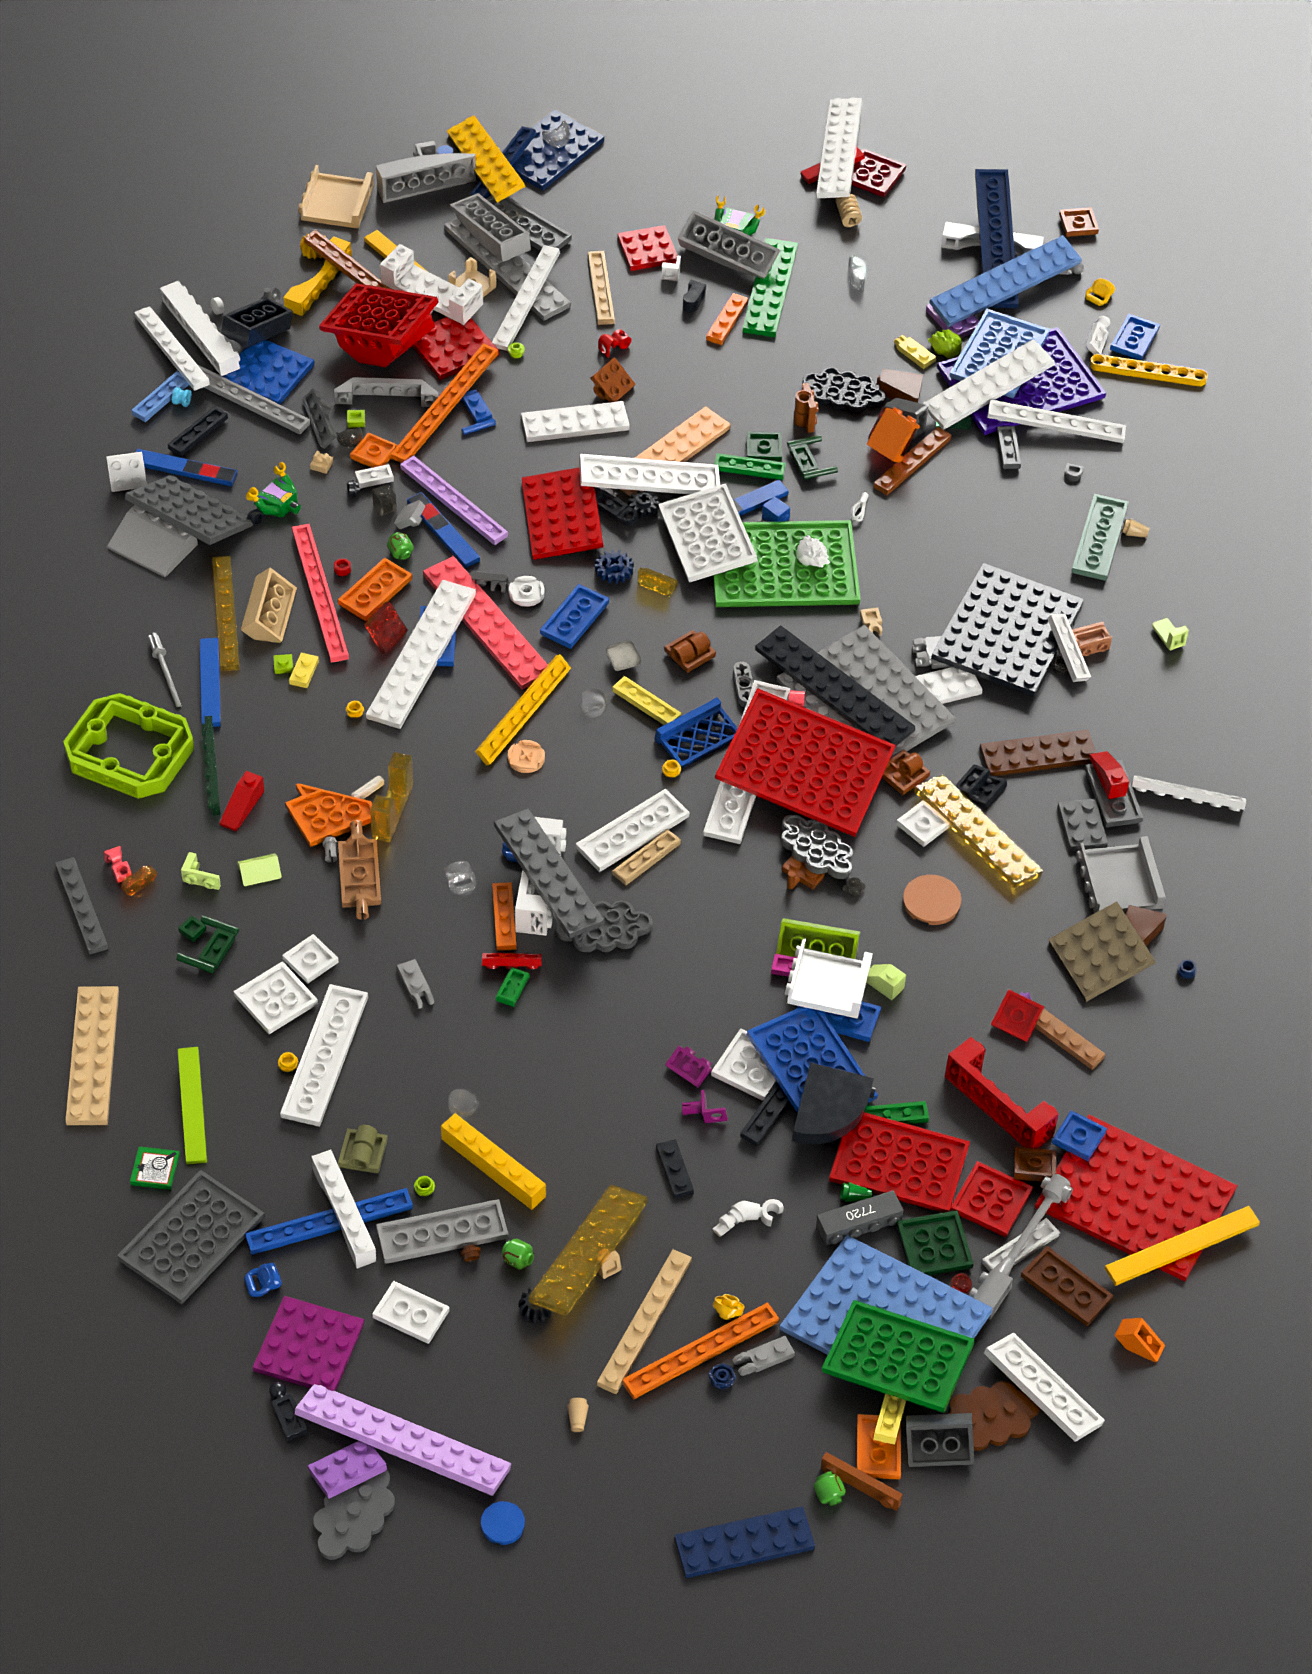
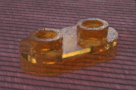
(139, 880)

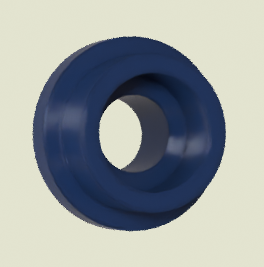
(1186, 965)

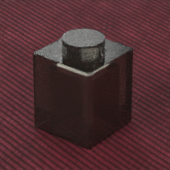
(384, 499)

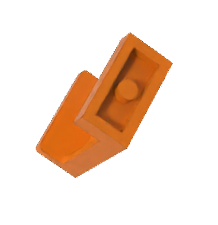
(892, 433)

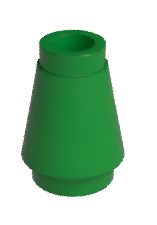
(854, 1193)

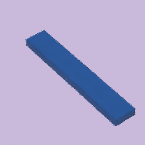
(210, 680)

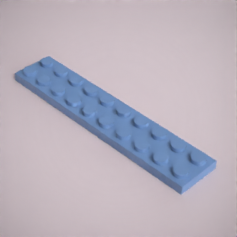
(1005, 281)

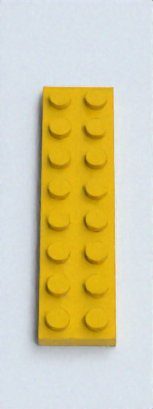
(491, 164)

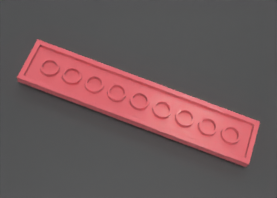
(491, 626)

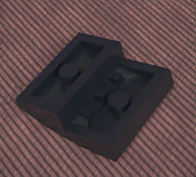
(981, 786)

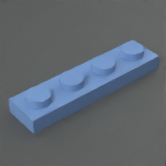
(159, 397)

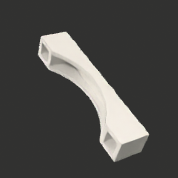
(961, 236)
(353, 1228)

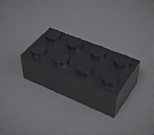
(256, 322)

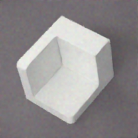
(671, 271)

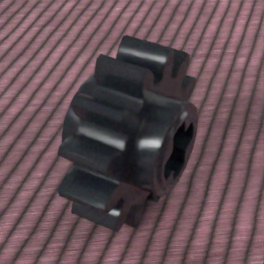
(644, 503)

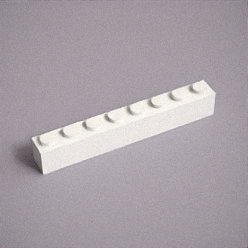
(200, 328)

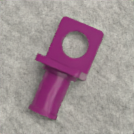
(701, 1107)

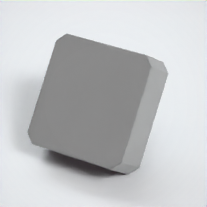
(410, 515)

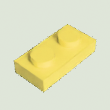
(304, 670)

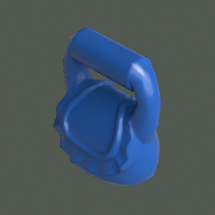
(268, 1278)

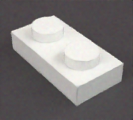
(374, 476)

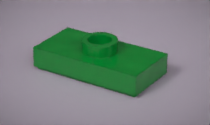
(512, 987)

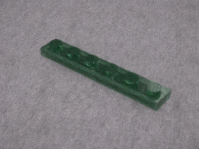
(211, 771)

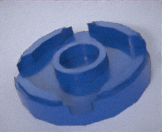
(502, 1523)

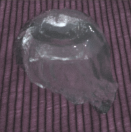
(557, 137)

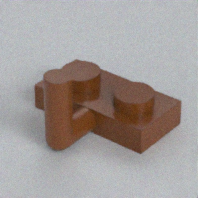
(799, 873)

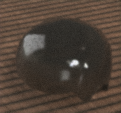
(349, 437)

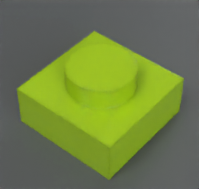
(355, 418)
(283, 664)

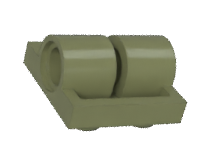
(363, 1149)

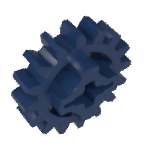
(614, 566)

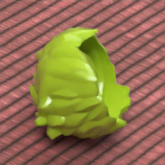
(946, 343)

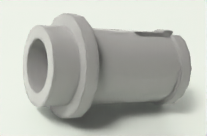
(330, 845)

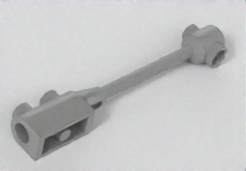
(997, 1282)

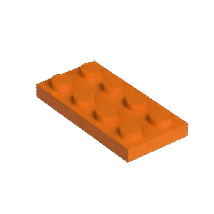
(375, 589)

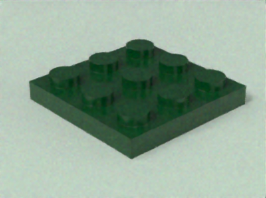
(935, 1243)

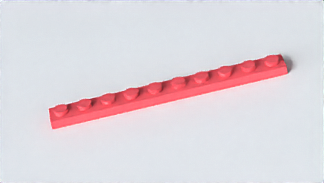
(320, 593)

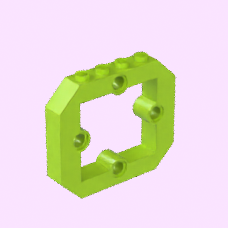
(92, 730)

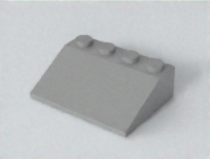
(151, 541)

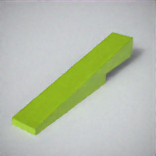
(192, 1105)

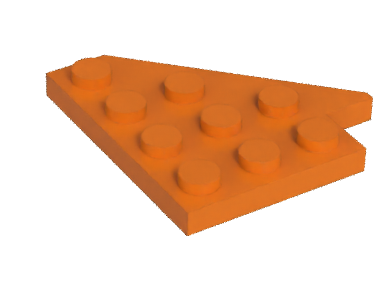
(326, 813)

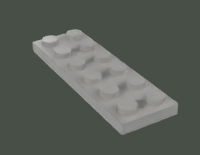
(442, 1231)

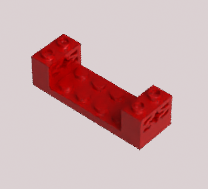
(964, 1072)

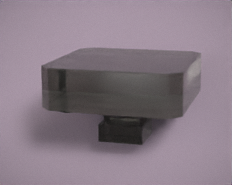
(623, 655)

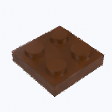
(1034, 1163)

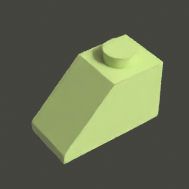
(886, 979)

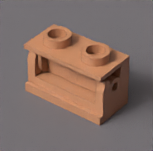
(1092, 638)

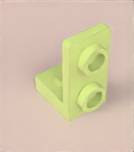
(1171, 636)
(192, 876)

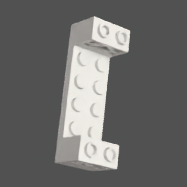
(454, 302)
(531, 911)

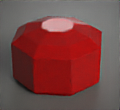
(342, 567)

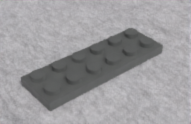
(540, 230)

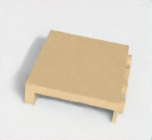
(335, 199)

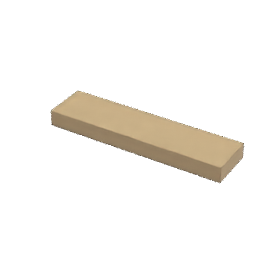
(646, 857)

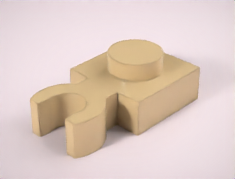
(872, 619)

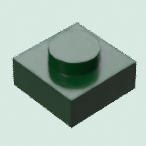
(192, 928)

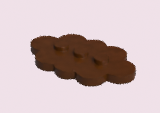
(996, 1413)

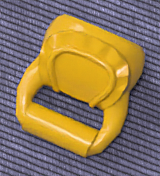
(1101, 288)

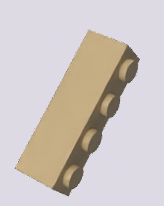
(269, 607)

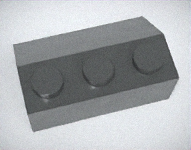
(940, 1440)

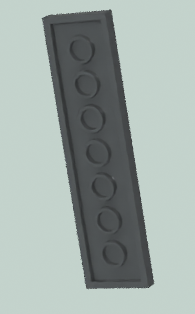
(549, 873)

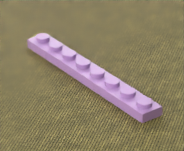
(454, 500)

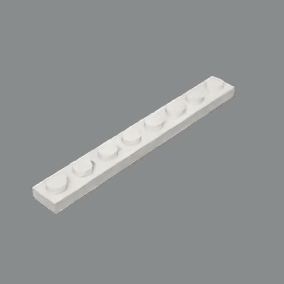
(526, 297)
(172, 348)
(1056, 421)

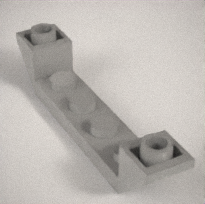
(385, 387)

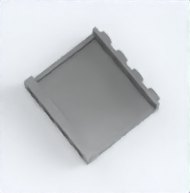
(1121, 875)

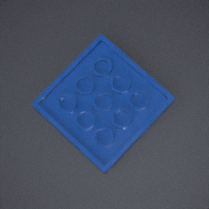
(270, 370)

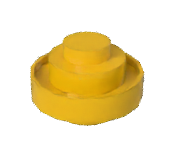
(728, 1306)

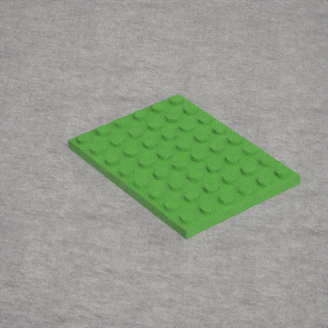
(781, 578)

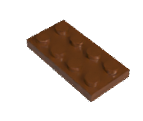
(1067, 1286)

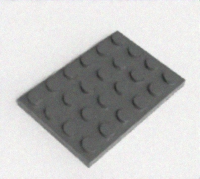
(189, 509)
(190, 1236)

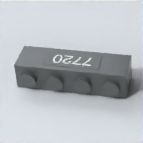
(859, 1218)

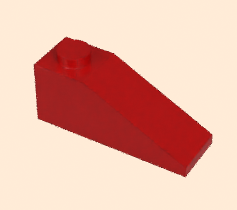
(1110, 774)
(242, 801)

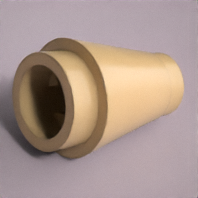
(1134, 528)
(577, 1413)

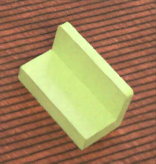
(259, 869)

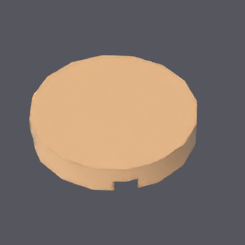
(526, 756)

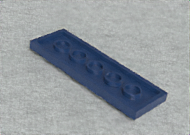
(744, 1542)

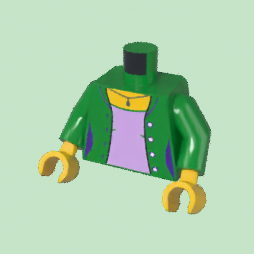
(737, 219)
(278, 496)

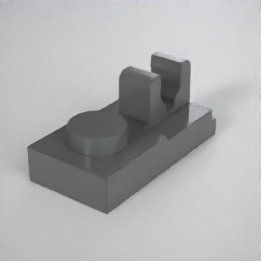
(488, 578)

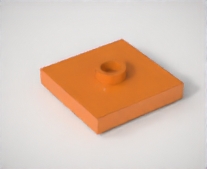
(373, 451)

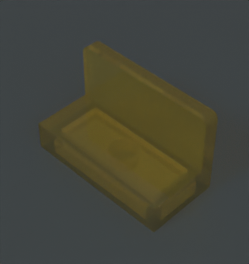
(656, 581)

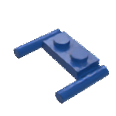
(478, 411)

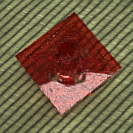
(382, 631)

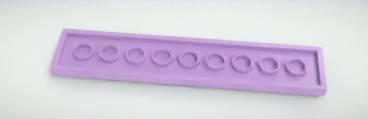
(403, 1439)

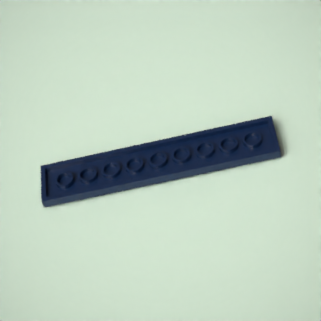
(995, 223)

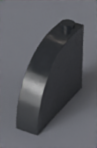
(831, 1104)

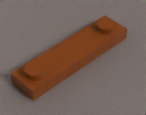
(886, 1495)

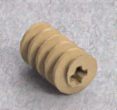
(849, 210)

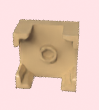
(471, 272)

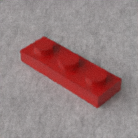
(493, 960)

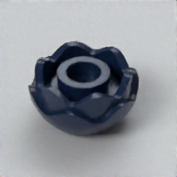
(725, 1371)

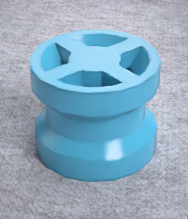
(181, 397)

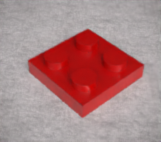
(1017, 1015)

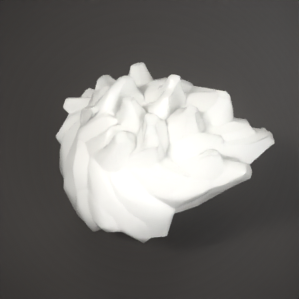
(812, 552)

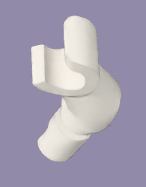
(748, 1211)

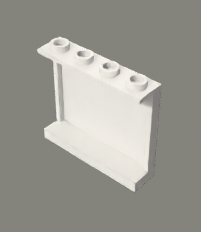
(827, 981)

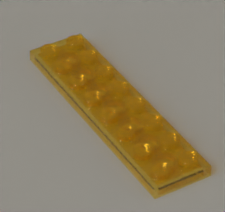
(978, 831)
(588, 1250)

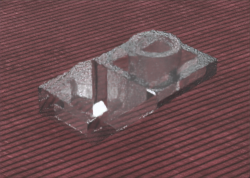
(857, 270)

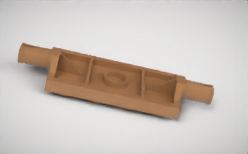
(359, 871)

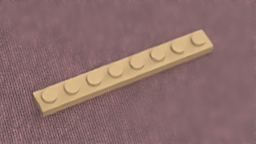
(644, 1321)

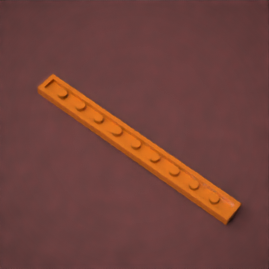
(444, 403)

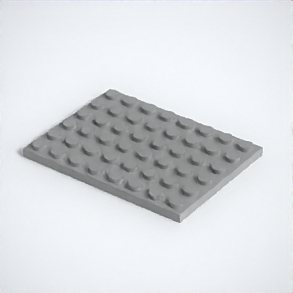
(886, 677)

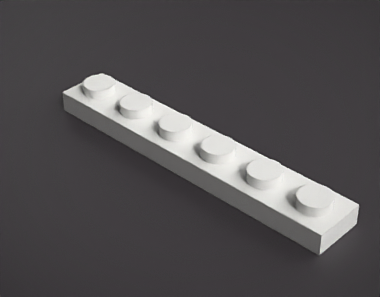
(1181, 792)

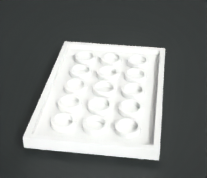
(707, 532)

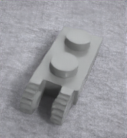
(415, 982)
(764, 1356)

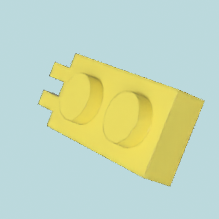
(915, 351)

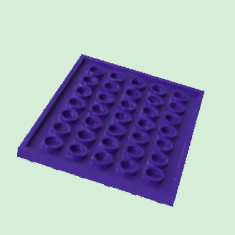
(1055, 389)

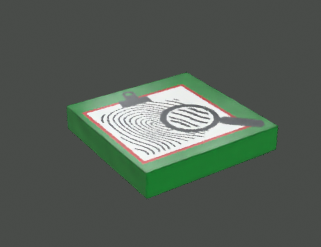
(155, 1168)

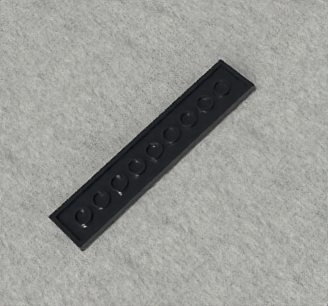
(834, 686)

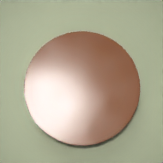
(932, 899)

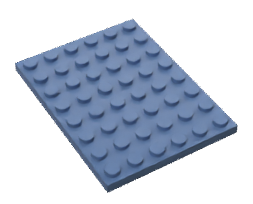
(881, 1281)

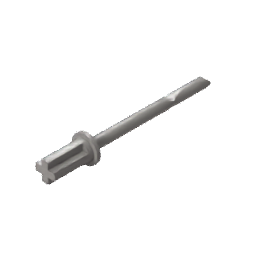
(158, 652)

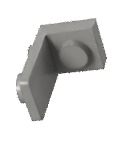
(425, 148)

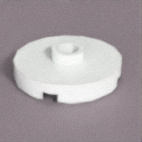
(526, 591)

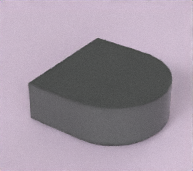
(1073, 472)

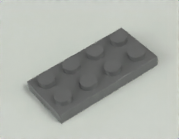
(1117, 810)

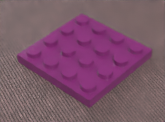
(308, 1344)

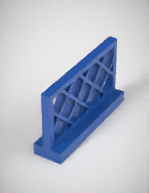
(687, 722)

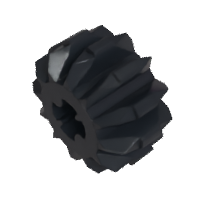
(531, 1310)

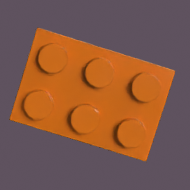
(874, 1456)

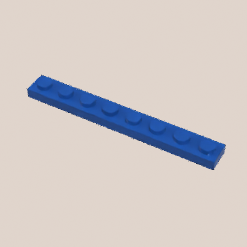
(325, 1222)

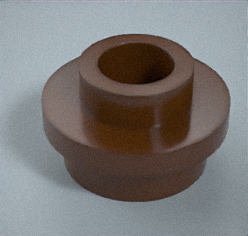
(470, 1253)

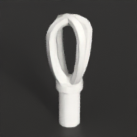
(860, 504)

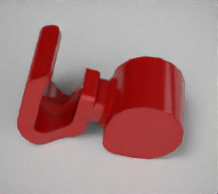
(618, 338)

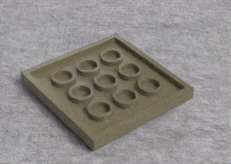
(1102, 951)

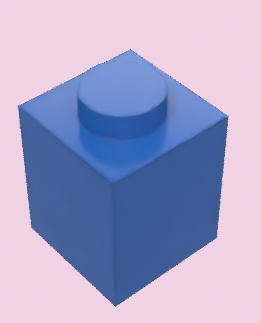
(775, 511)

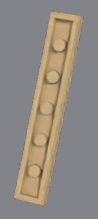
(601, 288)

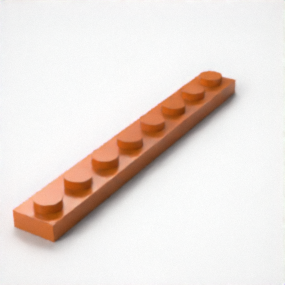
(700, 1350)

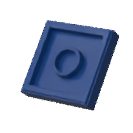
(1079, 1135)

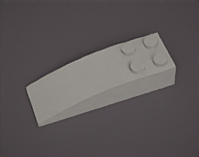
(424, 174)
(492, 227)
(727, 245)

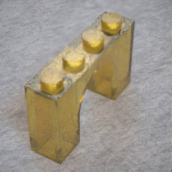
(388, 810)

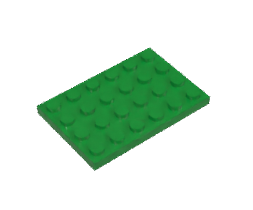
(898, 1355)

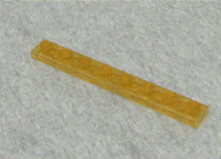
(225, 613)

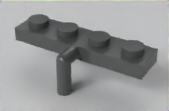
(318, 414)

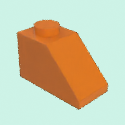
(1139, 1338)

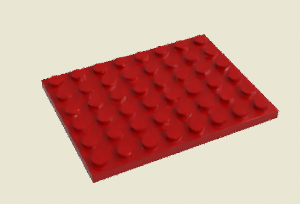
(805, 762)
(1138, 1195)

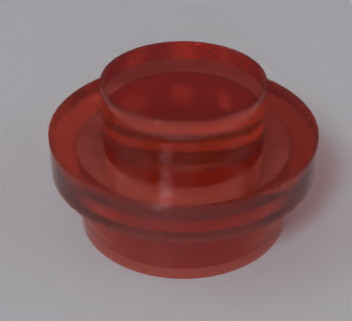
(961, 1283)

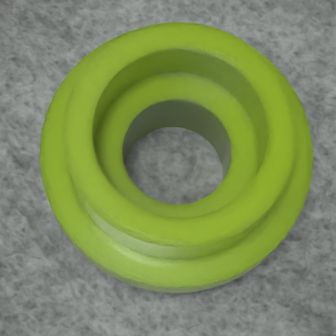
(516, 350)
(424, 1181)

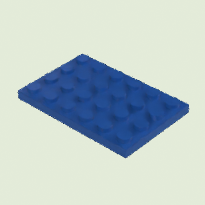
(794, 1042)

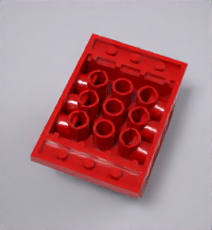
(379, 322)

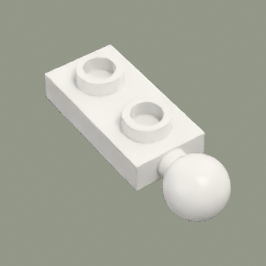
(1098, 335)

